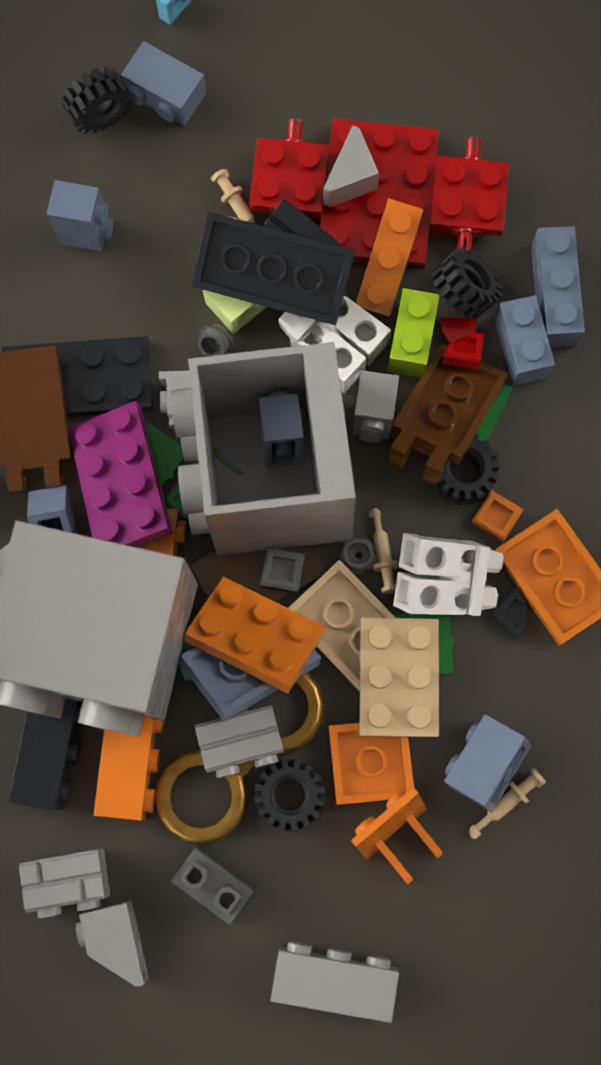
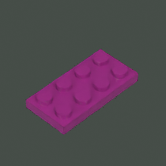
(120, 478)

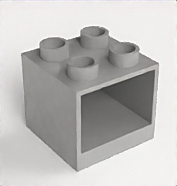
(269, 504)
(91, 627)

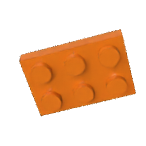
(555, 576)
(254, 634)

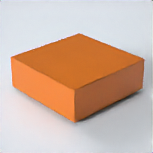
(497, 516)

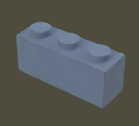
(558, 285)

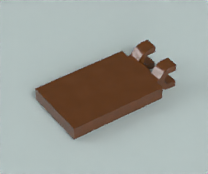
(444, 414)
(33, 416)

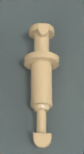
(233, 196)
(383, 552)
(509, 801)

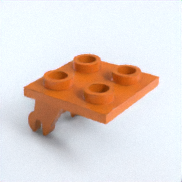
(373, 832)

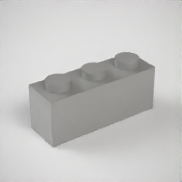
(335, 982)

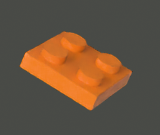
(368, 765)

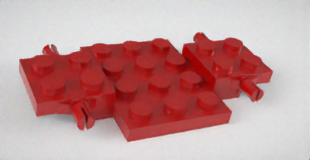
(457, 194)

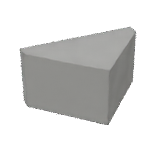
(352, 173)

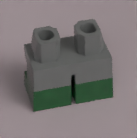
(214, 886)

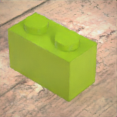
(413, 333)

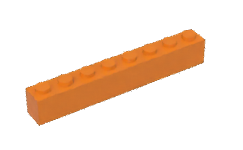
(129, 759)

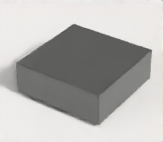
(282, 570)

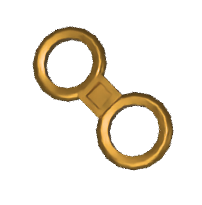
(236, 781)

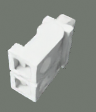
(357, 338)
(461, 578)

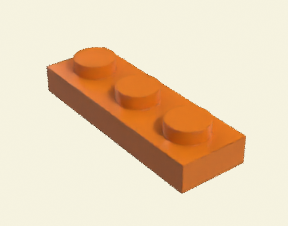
(389, 257)

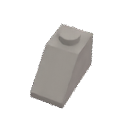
(114, 940)

